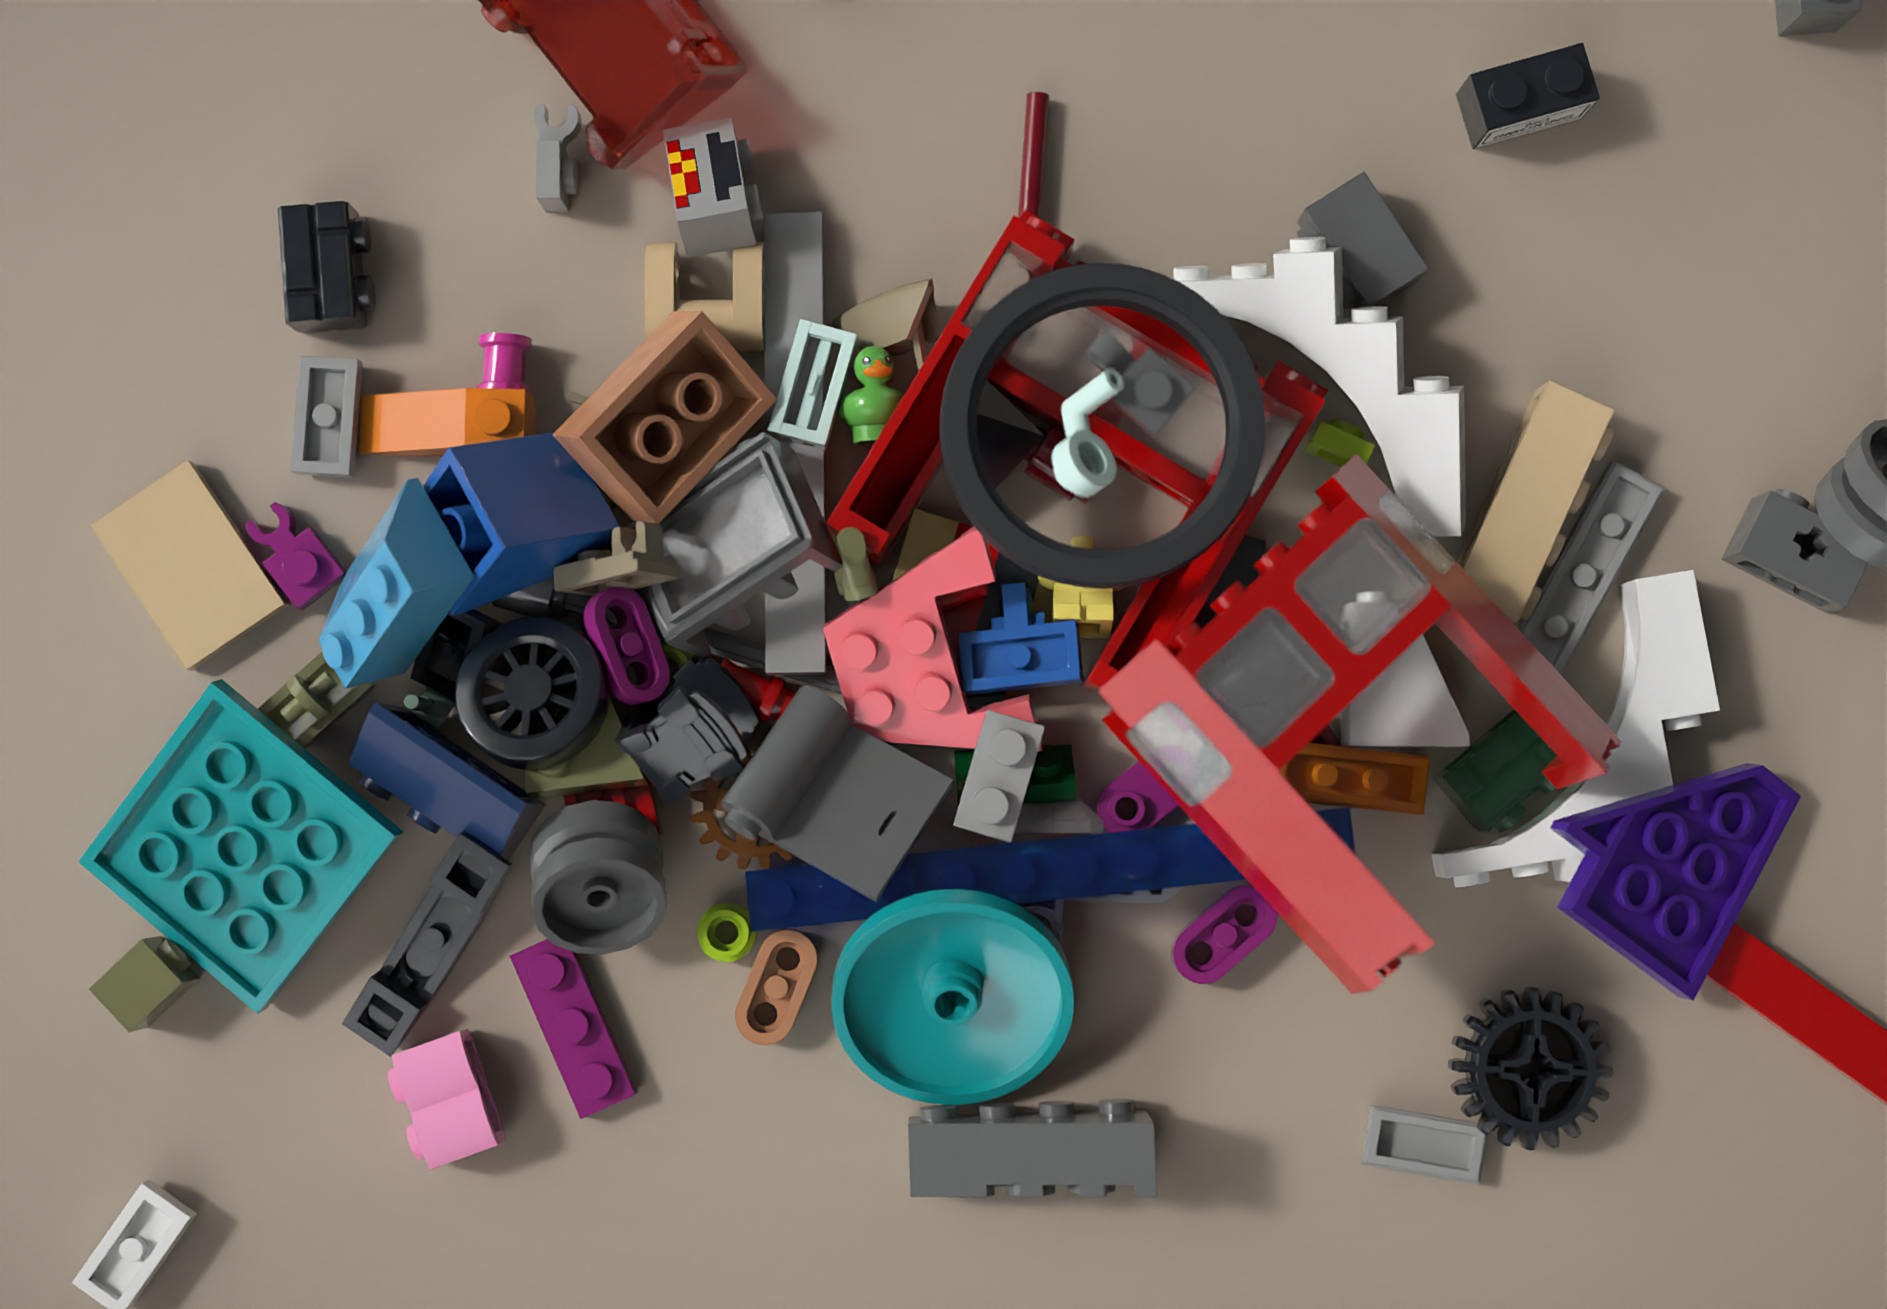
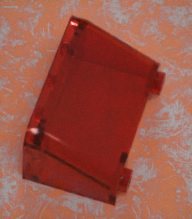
(628, 63)

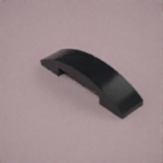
(430, 944)

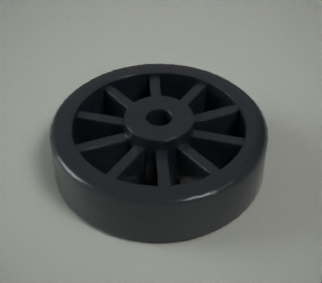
(533, 694)

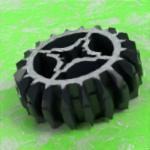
(1531, 1095)

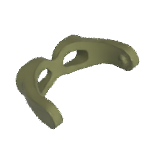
(856, 576)

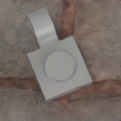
(554, 170)

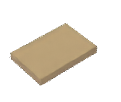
(189, 565)

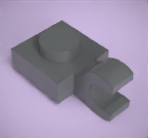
(1150, 384)

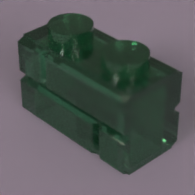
(1498, 774)

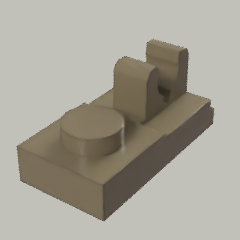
(634, 563)

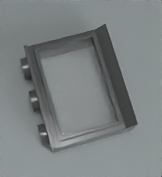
(739, 537)

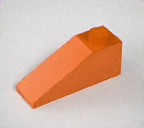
(440, 419)

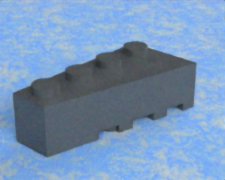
(1032, 1150)

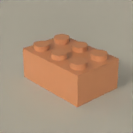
(665, 416)

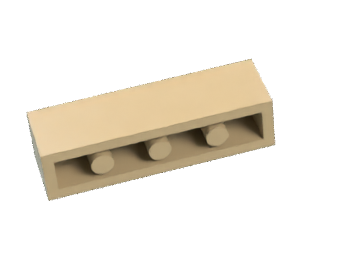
(1533, 495)

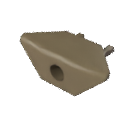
(896, 320)

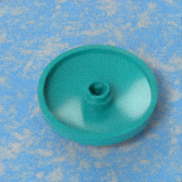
(952, 997)

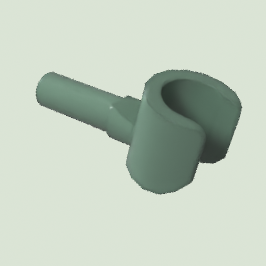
(430, 708)

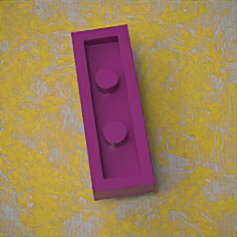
(574, 1027)

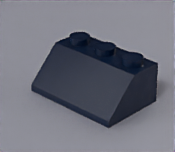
(441, 781)

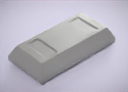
(1424, 1144)

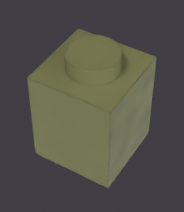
(145, 982)

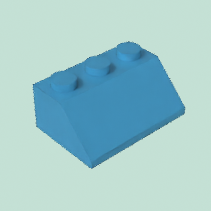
(394, 592)

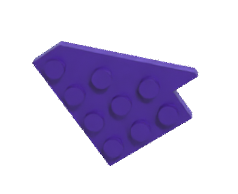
(1675, 868)

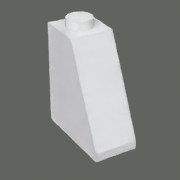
(1405, 707)

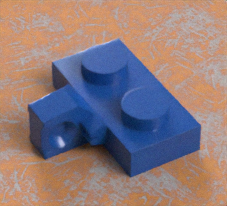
(1020, 649)

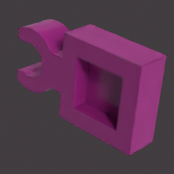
(300, 562)

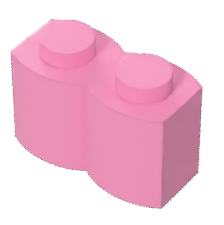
(446, 1099)

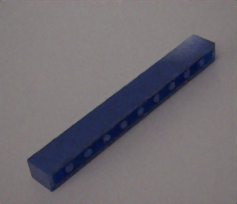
(1012, 871)

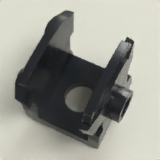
(691, 729)

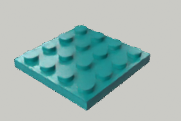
(240, 846)

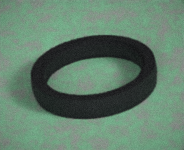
(1128, 289)

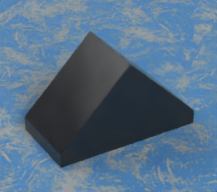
(447, 648)

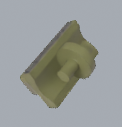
(312, 701)

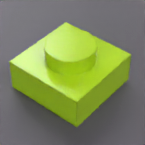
(1338, 442)

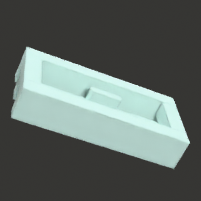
(799, 432)

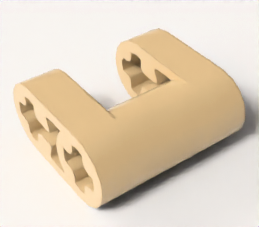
(737, 319)

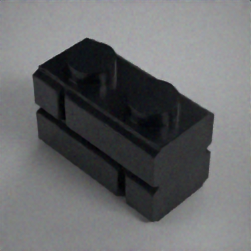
(324, 267)

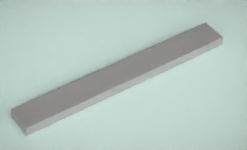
(791, 293)

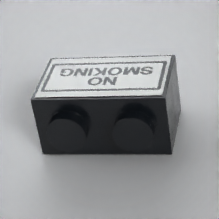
(1527, 95)

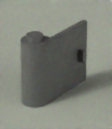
(831, 791)

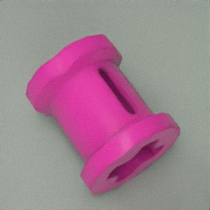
(504, 360)

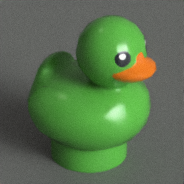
(870, 405)

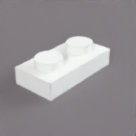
(134, 1247)

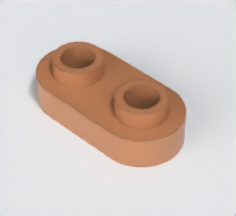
(777, 986)

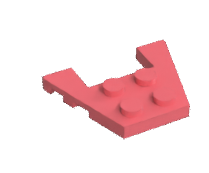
(899, 657)

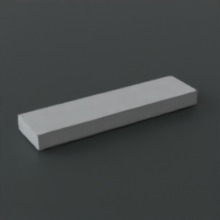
(1590, 562)

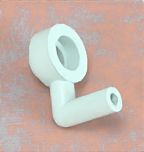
(1083, 459)

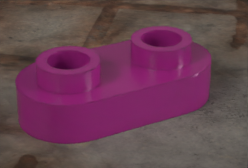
(629, 643)
(1150, 797)
(1223, 934)

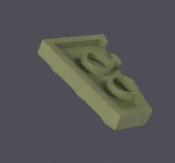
(596, 767)

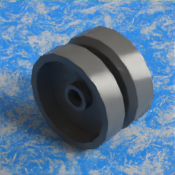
(1854, 497)
(597, 877)

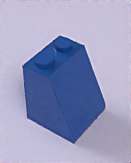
(516, 513)

